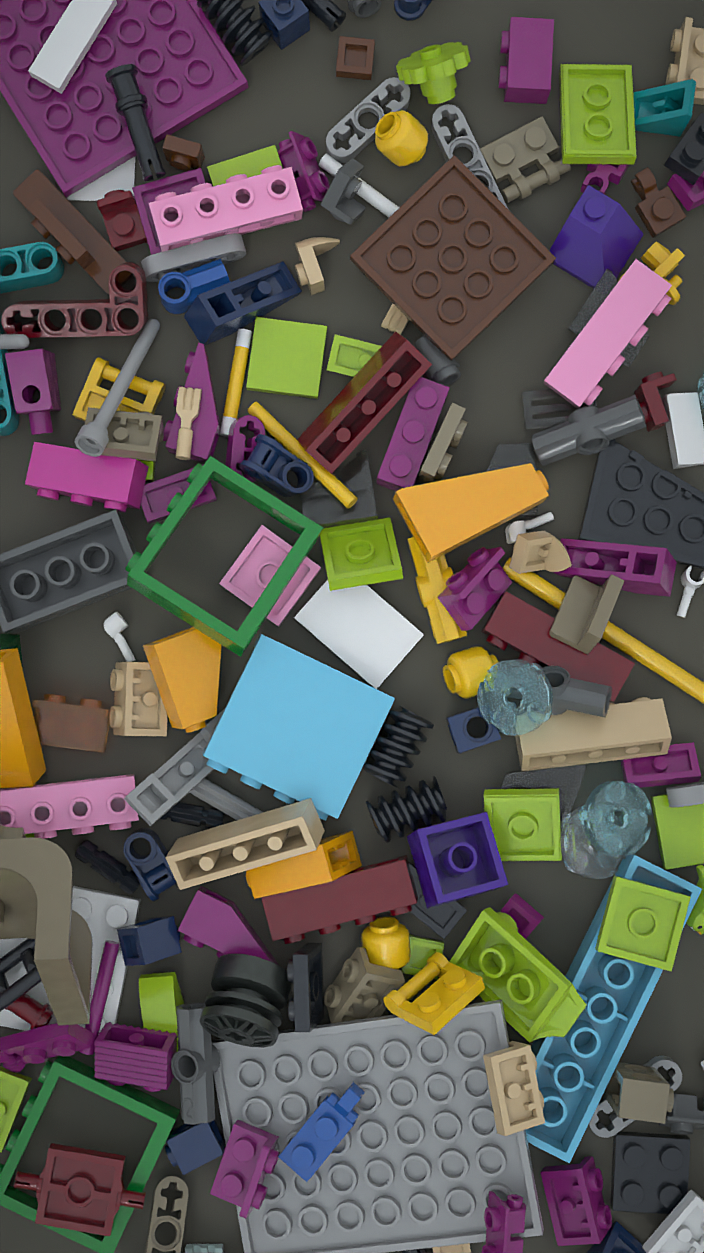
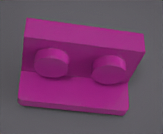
(475, 588)
(244, 1167)
(576, 1202)

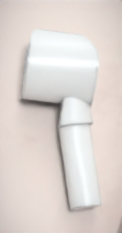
(520, 527)
(689, 589)
(114, 626)

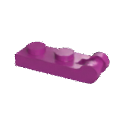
(42, 1043)

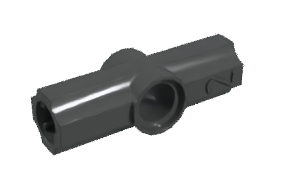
(588, 430)
(574, 693)
(195, 1065)

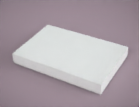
(360, 630)

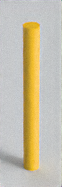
(292, 445)

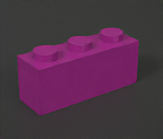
(412, 434)

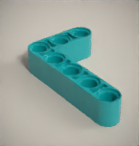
(24, 277)

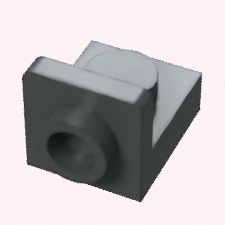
(340, 194)

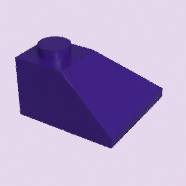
(595, 238)

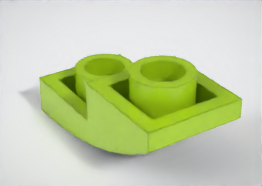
(158, 1001)

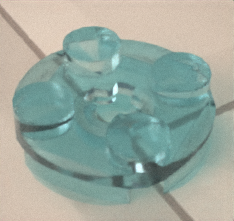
(535, 702)
(599, 823)

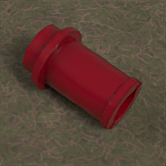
(31, 1011)

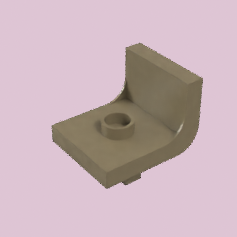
(38, 906)

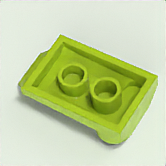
(533, 991)

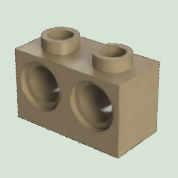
(639, 1093)

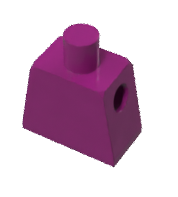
(30, 372)

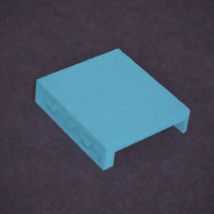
(297, 727)

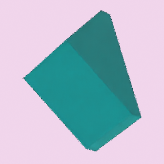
(664, 108)

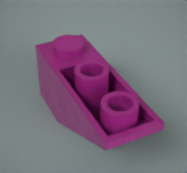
(207, 425)
(222, 926)

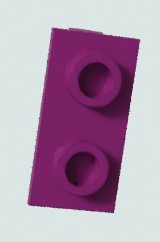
(301, 155)
(501, 1221)

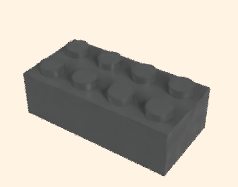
(64, 572)

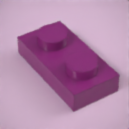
(159, 494)
(675, 767)

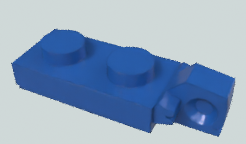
(322, 1132)

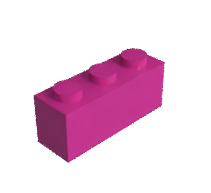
(86, 478)

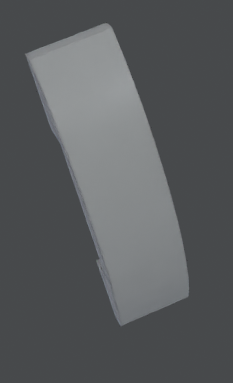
(174, 778)

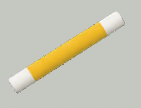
(236, 380)

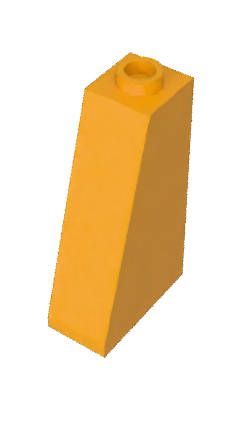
(464, 507)
(19, 741)

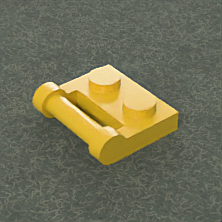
(94, 396)
(441, 1000)

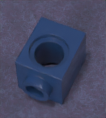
(286, 19)
(461, 739)
(149, 941)
(194, 1145)

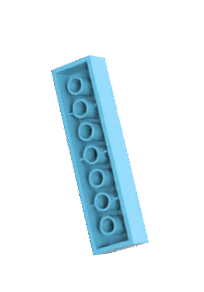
(578, 1067)

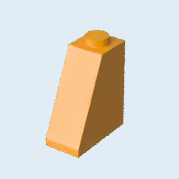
(186, 676)
(330, 861)

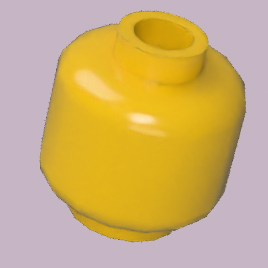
(401, 138)
(467, 669)
(387, 943)

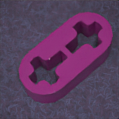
(236, 442)

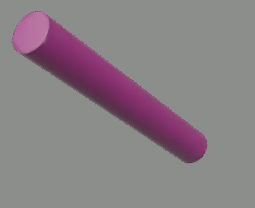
(101, 991)

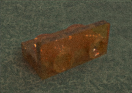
(70, 724)

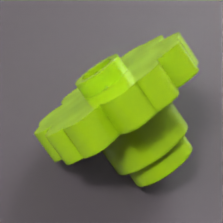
(435, 70)

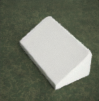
(684, 429)

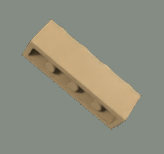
(580, 738)
(245, 844)

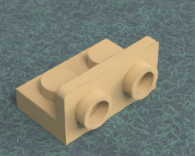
(689, 57)
(137, 701)
(514, 1088)

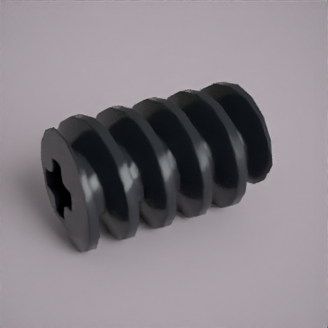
(239, 27)
(397, 746)
(408, 809)

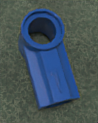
(193, 282)

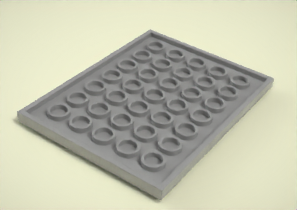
(418, 1153)

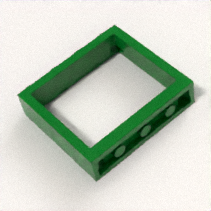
(179, 506)
(123, 1095)

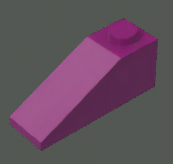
(641, 567)

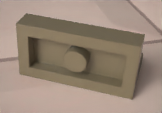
(585, 612)

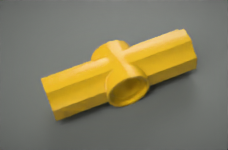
(431, 582)

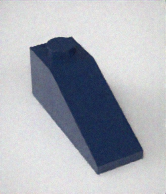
(239, 302)

